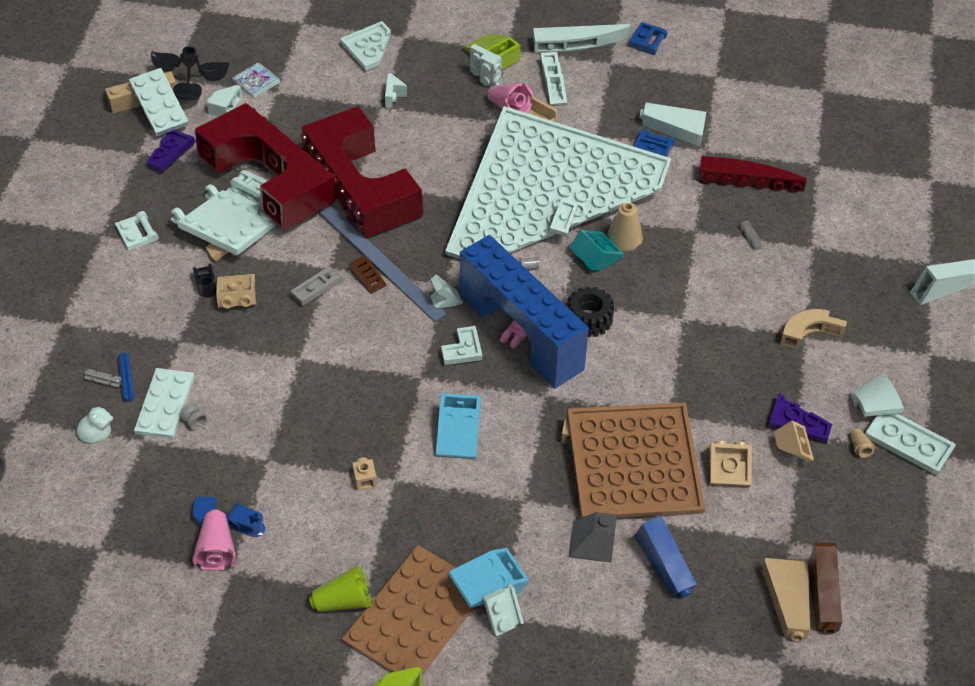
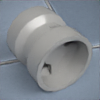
(192, 415)

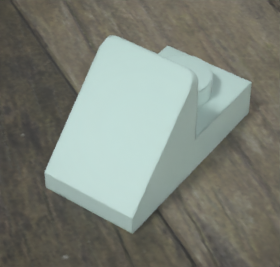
(394, 89)
(444, 294)

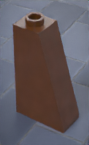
(825, 587)

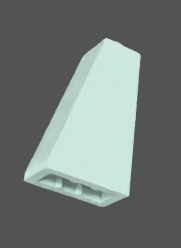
(675, 122)
(943, 280)

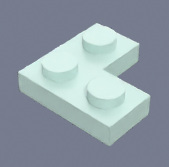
(466, 350)

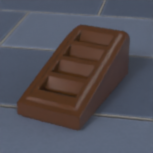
(363, 264)

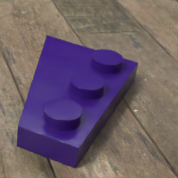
(785, 411)

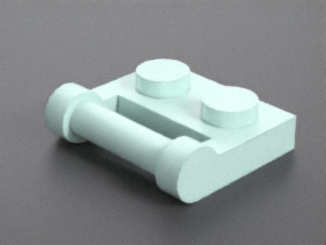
(130, 233)

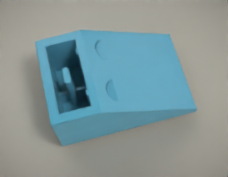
(458, 425)
(488, 574)

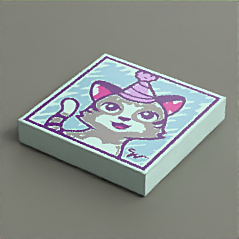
(256, 80)

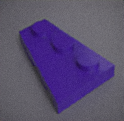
(170, 149)

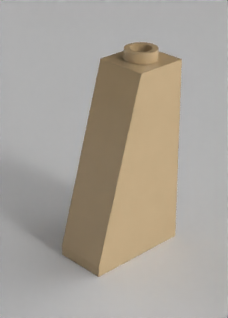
(790, 595)

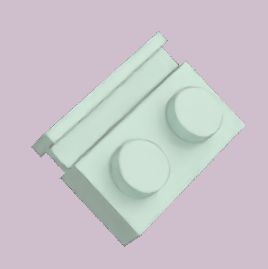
(503, 610)

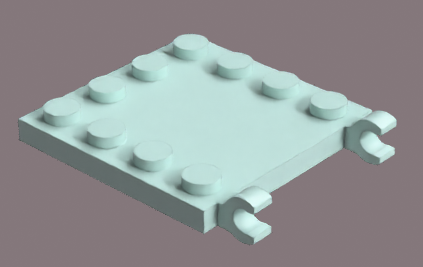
(225, 221)

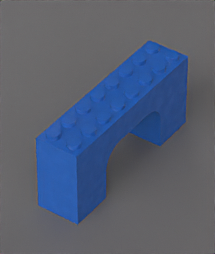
(495, 280)

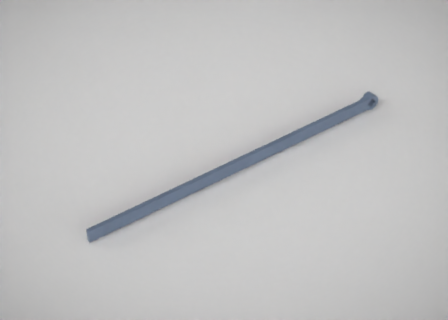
(382, 263)

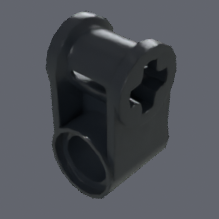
(206, 281)

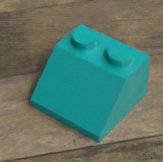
(595, 250)

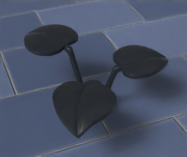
(188, 91)

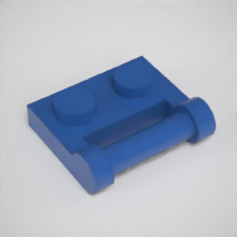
(644, 34)
(654, 143)

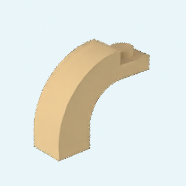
(811, 321)

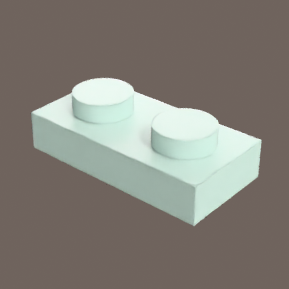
(563, 217)

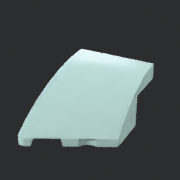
(877, 397)

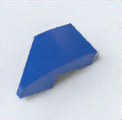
(202, 506)

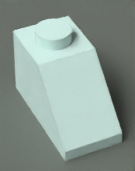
(224, 100)

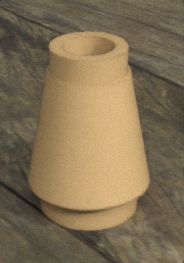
(861, 443)

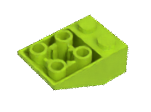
(500, 45)

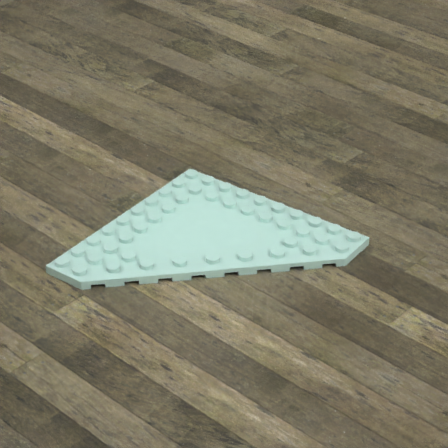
(537, 164)

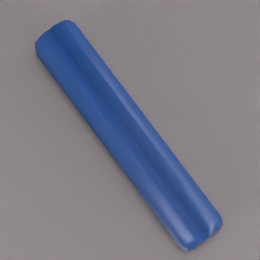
(126, 377)

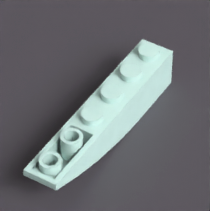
(577, 37)

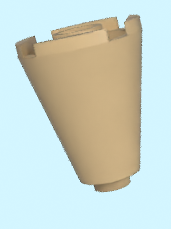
(626, 228)

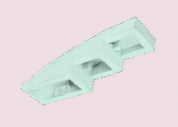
(553, 78)

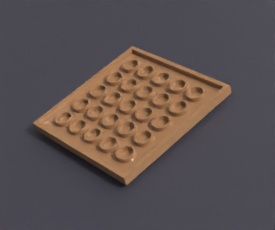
(635, 460)

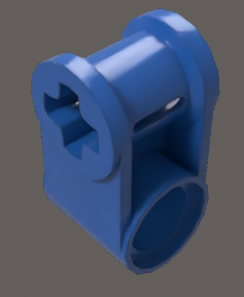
(246, 520)

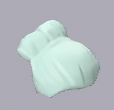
(94, 426)

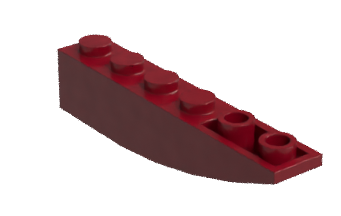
(748, 173)

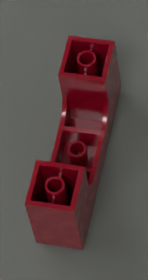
(300, 182)
(370, 202)

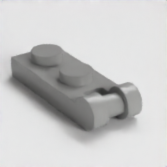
(316, 286)

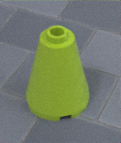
(342, 592)

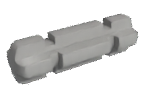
(751, 235)
(102, 378)

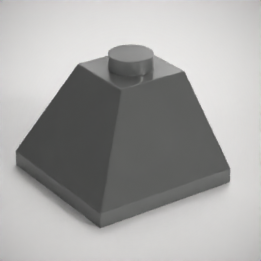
(593, 537)

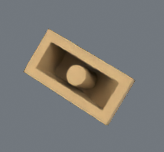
(794, 440)

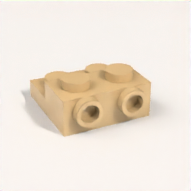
(236, 291)
(730, 464)

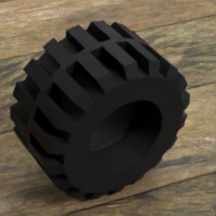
(592, 300)

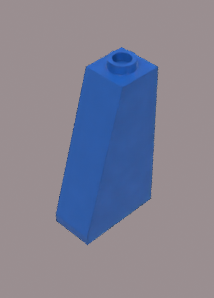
(665, 557)

